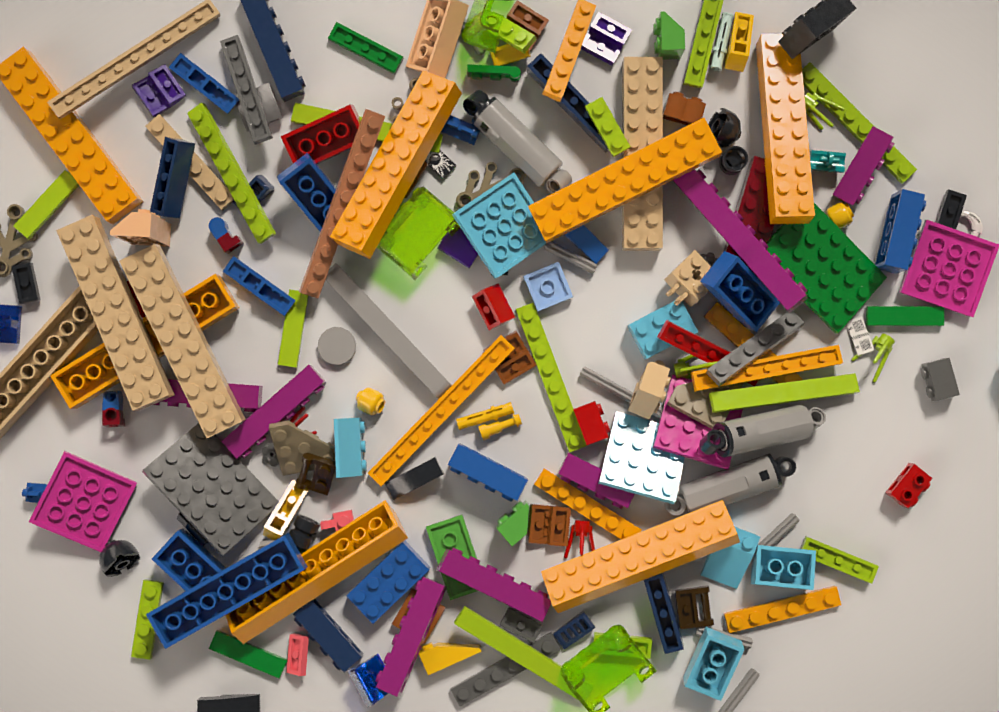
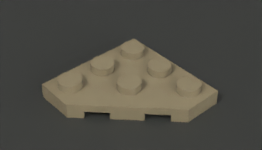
(698, 404)
(293, 442)

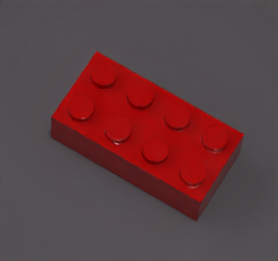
(324, 136)

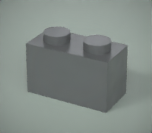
(939, 379)

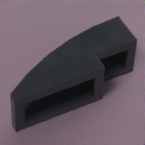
(414, 478)
(229, 703)

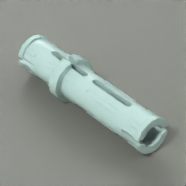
(717, 63)

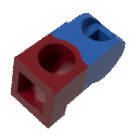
(220, 231)
(112, 409)

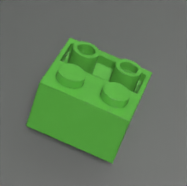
(669, 39)
(514, 525)

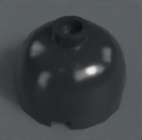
(725, 127)
(117, 556)

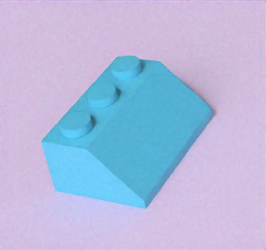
(349, 447)
(783, 567)

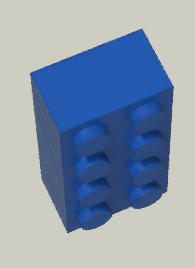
(308, 188)
(900, 231)
(740, 291)
(488, 472)
(187, 560)
(388, 581)

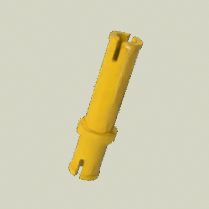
(484, 416)

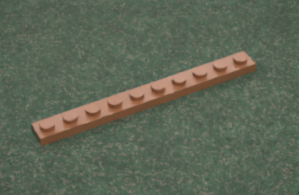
(348, 183)

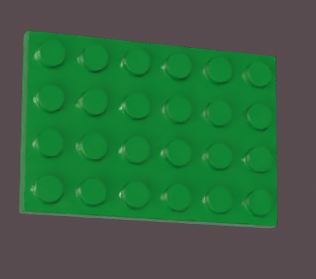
(828, 266)

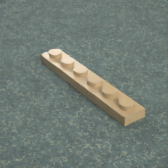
(199, 170)

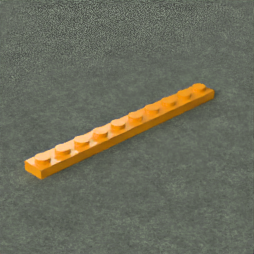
(441, 410)

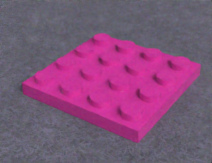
(949, 268)
(682, 434)
(82, 501)

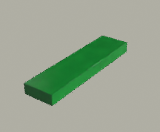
(365, 48)
(904, 316)
(248, 654)

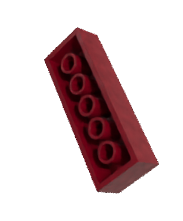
(754, 203)

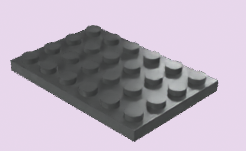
(211, 489)

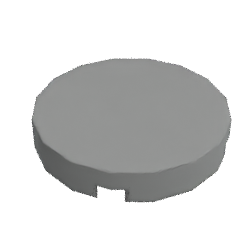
(336, 345)

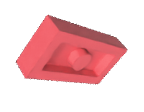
(297, 654)

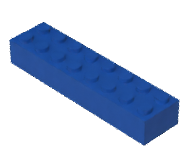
(226, 590)

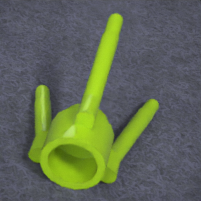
(811, 105)
(884, 346)
(684, 369)

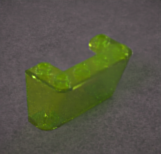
(477, 31)
(417, 231)
(604, 667)

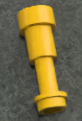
(496, 427)

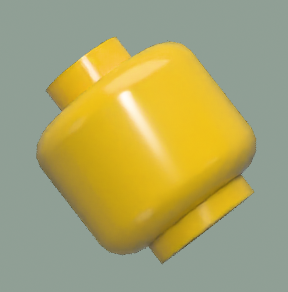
(840, 214)
(370, 401)

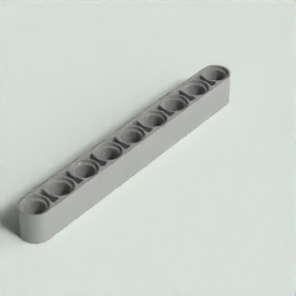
(387, 331)

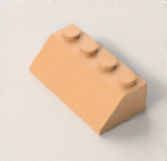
(437, 36)
(143, 229)

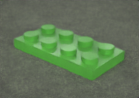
(448, 535)

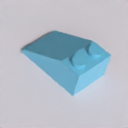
(731, 562)

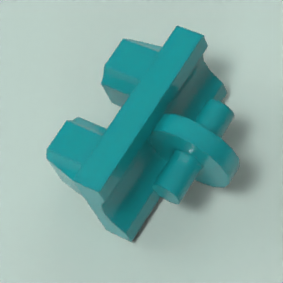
(827, 161)

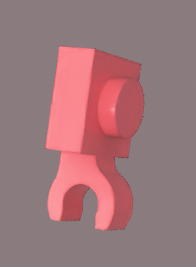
(340, 520)

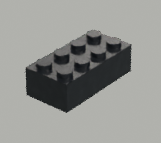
(814, 25)

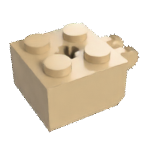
(686, 279)
(650, 389)

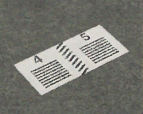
(860, 336)

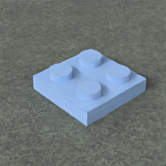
(548, 286)

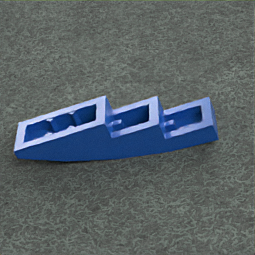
(204, 83)
(587, 243)
(259, 285)

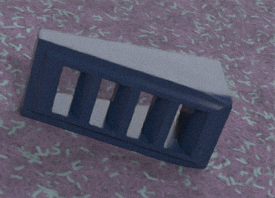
(263, 193)
(590, 626)

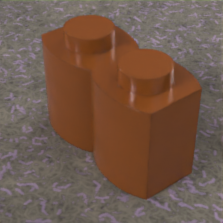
(682, 109)

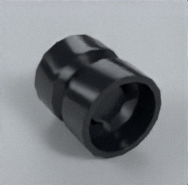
(733, 160)
(303, 531)

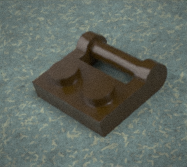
(322, 475)
(687, 607)

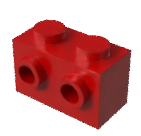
(493, 306)
(591, 422)
(909, 485)

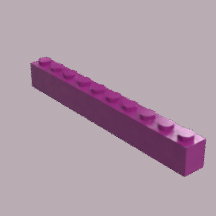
(742, 239)

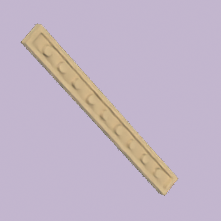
(133, 59)

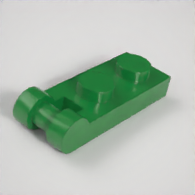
(493, 72)

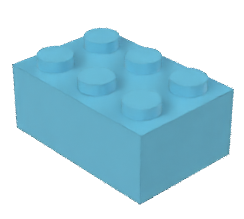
(648, 327)
(713, 663)

